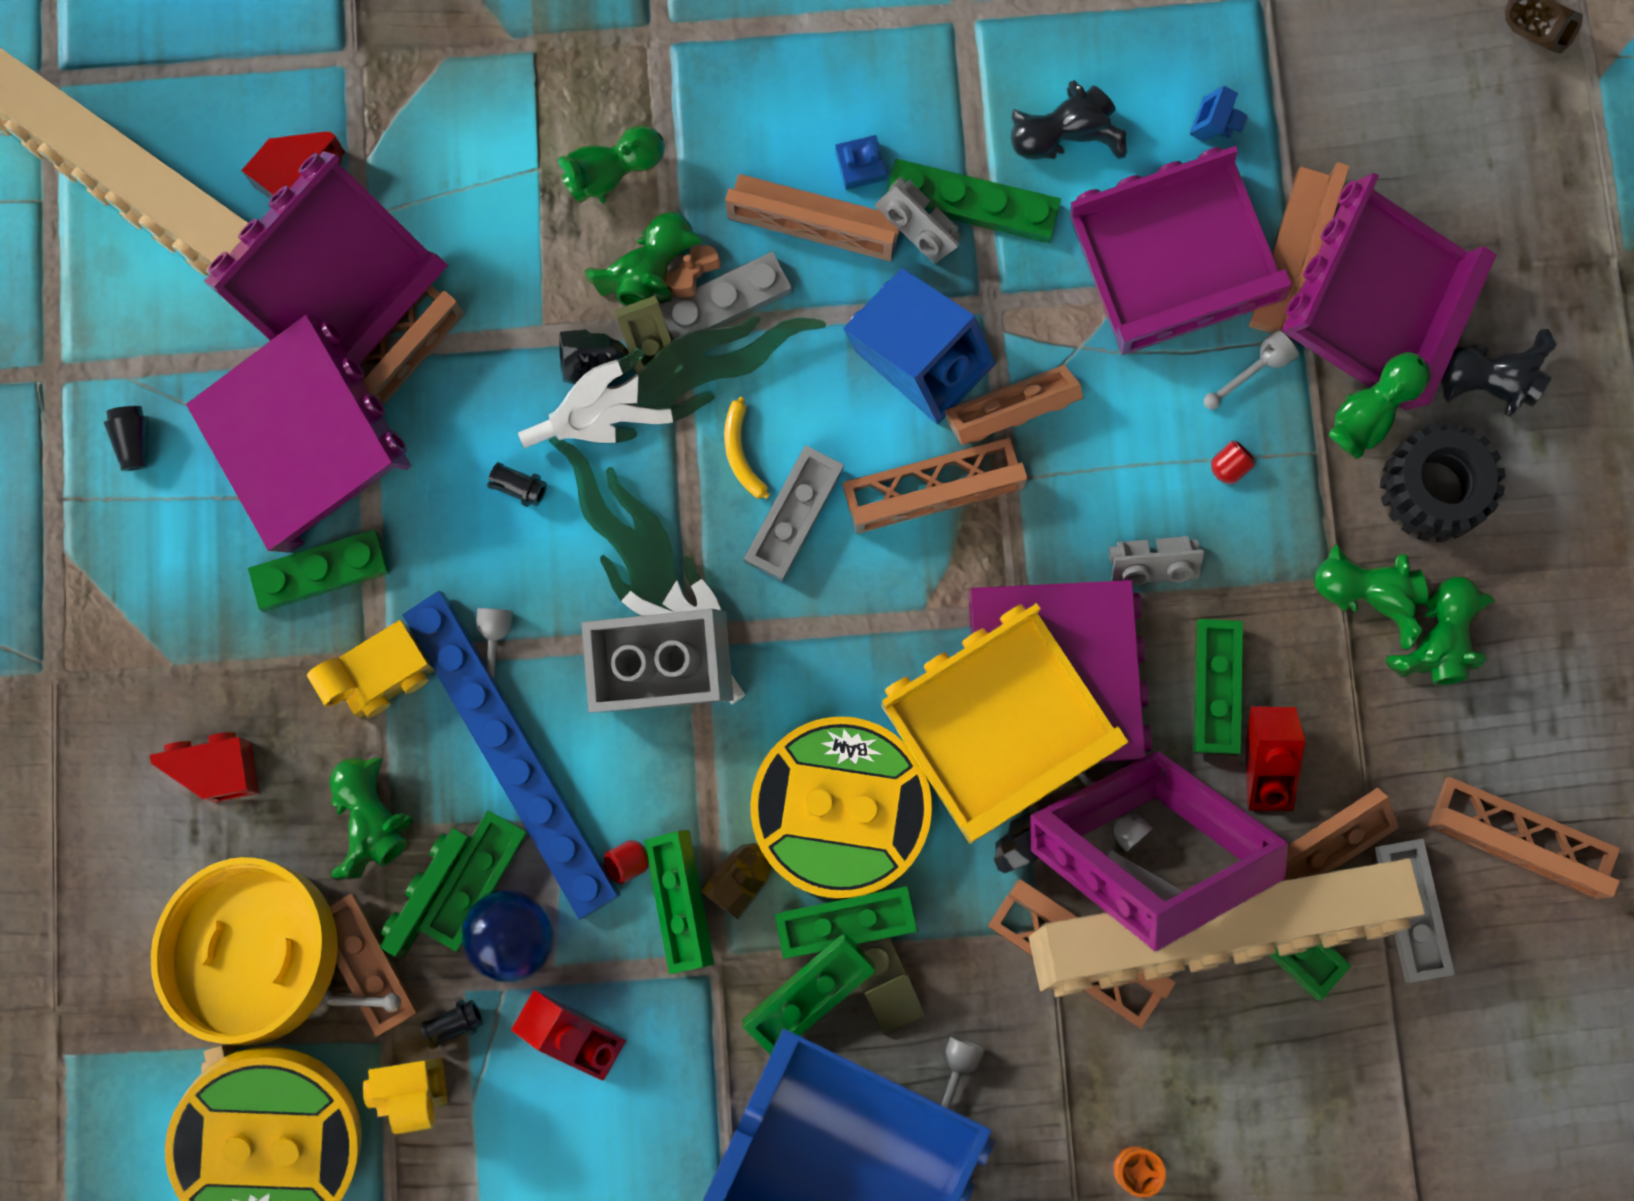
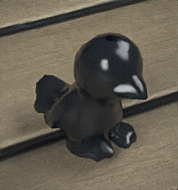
(1077, 119)
(1509, 378)

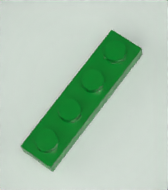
(982, 201)

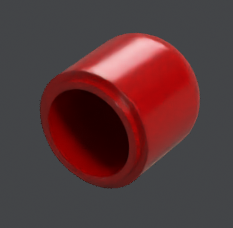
(1232, 463)
(626, 861)

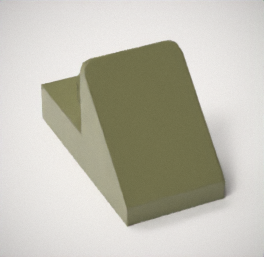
(643, 328)
(889, 988)

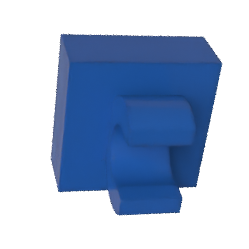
(1218, 115)
(860, 162)

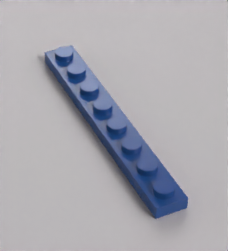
(511, 755)

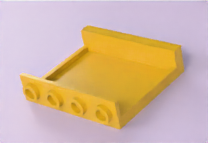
(1000, 722)

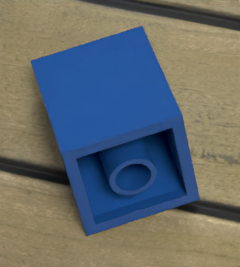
(921, 343)

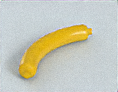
(735, 451)

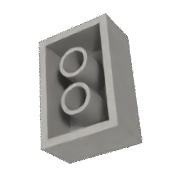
(657, 661)

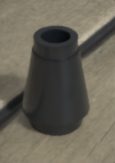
(129, 436)

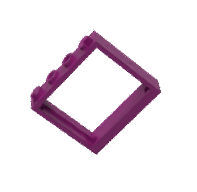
(1157, 923)

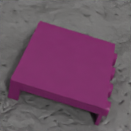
(1176, 250)
(326, 256)
(1385, 290)
(297, 431)
(1097, 636)

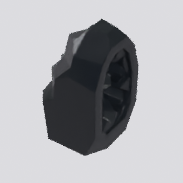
(584, 351)
(1015, 847)

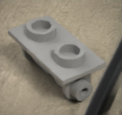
(930, 232)
(1175, 560)

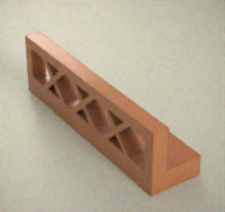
(811, 217)
(1298, 240)
(413, 347)
(940, 497)
(1523, 851)
(1049, 911)

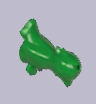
(599, 169)
(644, 269)
(1371, 412)
(1387, 589)
(1447, 646)
(372, 827)

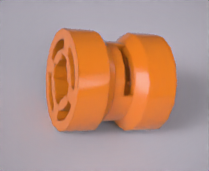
(1148, 1172)

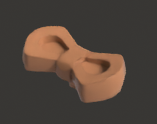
(683, 280)

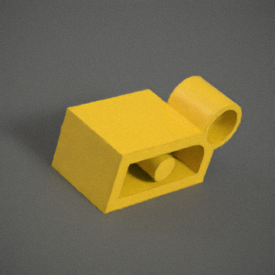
(373, 672)
(407, 1093)

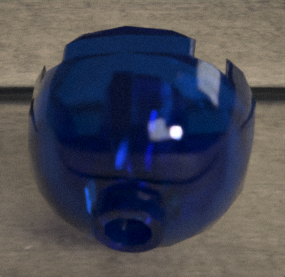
(507, 936)

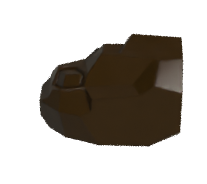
(1544, 22)
(739, 879)

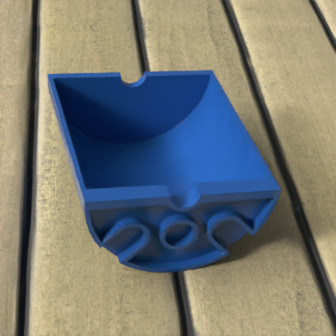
(844, 1135)

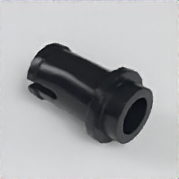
(517, 484)
(451, 1024)

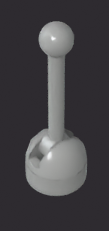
(1275, 352)
(493, 625)
(1129, 827)
(390, 1002)
(962, 1058)

